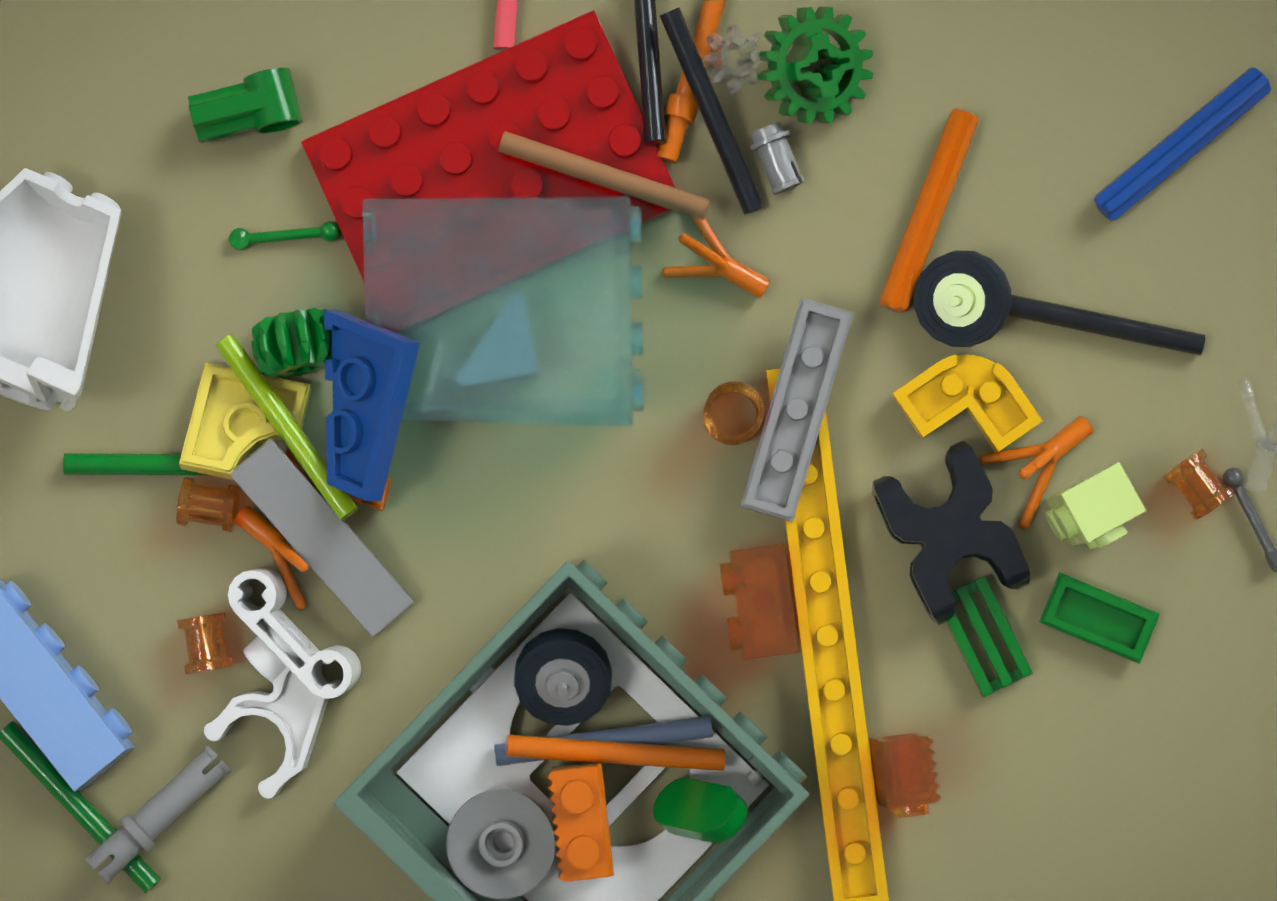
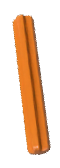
(929, 210)

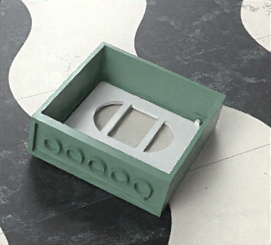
(462, 762)

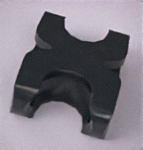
(951, 532)

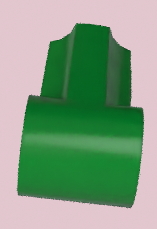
(260, 103)

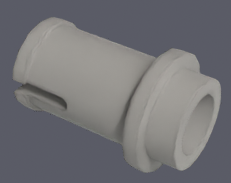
(777, 157)

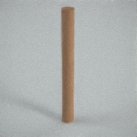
(604, 175)

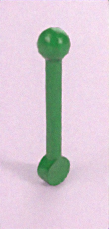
(242, 239)

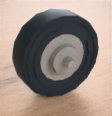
(563, 677)

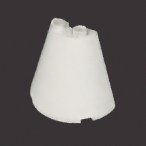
(51, 286)

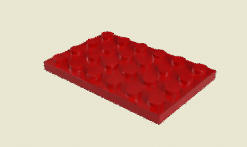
(447, 134)

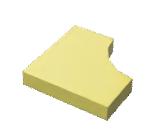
(230, 424)

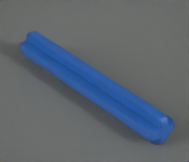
(1182, 144)

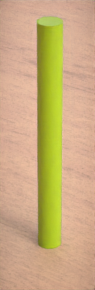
(284, 424)

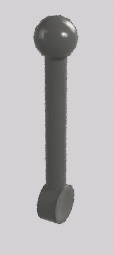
(1234, 478)

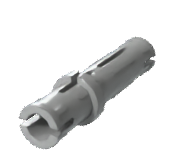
(157, 814)

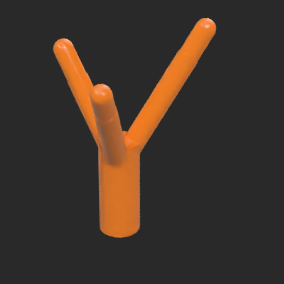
(721, 262)
(1047, 458)
(278, 545)

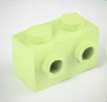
(1094, 508)

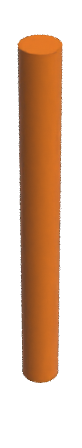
(615, 752)

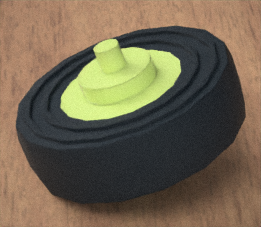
(962, 298)

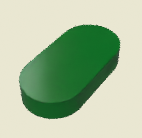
(700, 810)

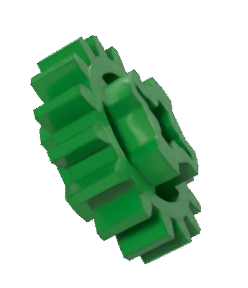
(822, 83)

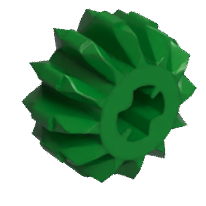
(292, 343)

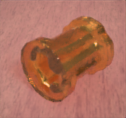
(1198, 484)
(207, 504)
(205, 643)

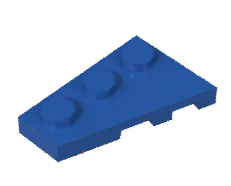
(370, 389)

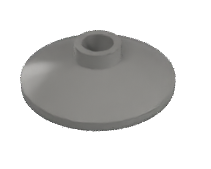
(485, 866)

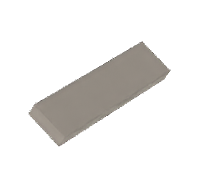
(796, 410)
(321, 537)

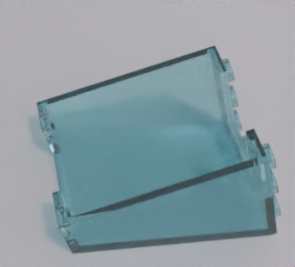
(510, 304)

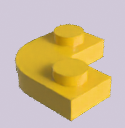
(973, 385)

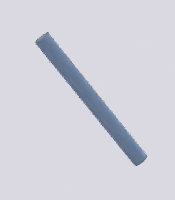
(651, 733)

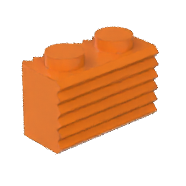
(580, 821)

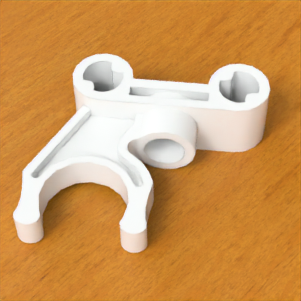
(293, 668)

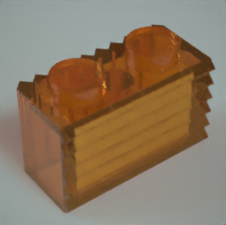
(904, 773)

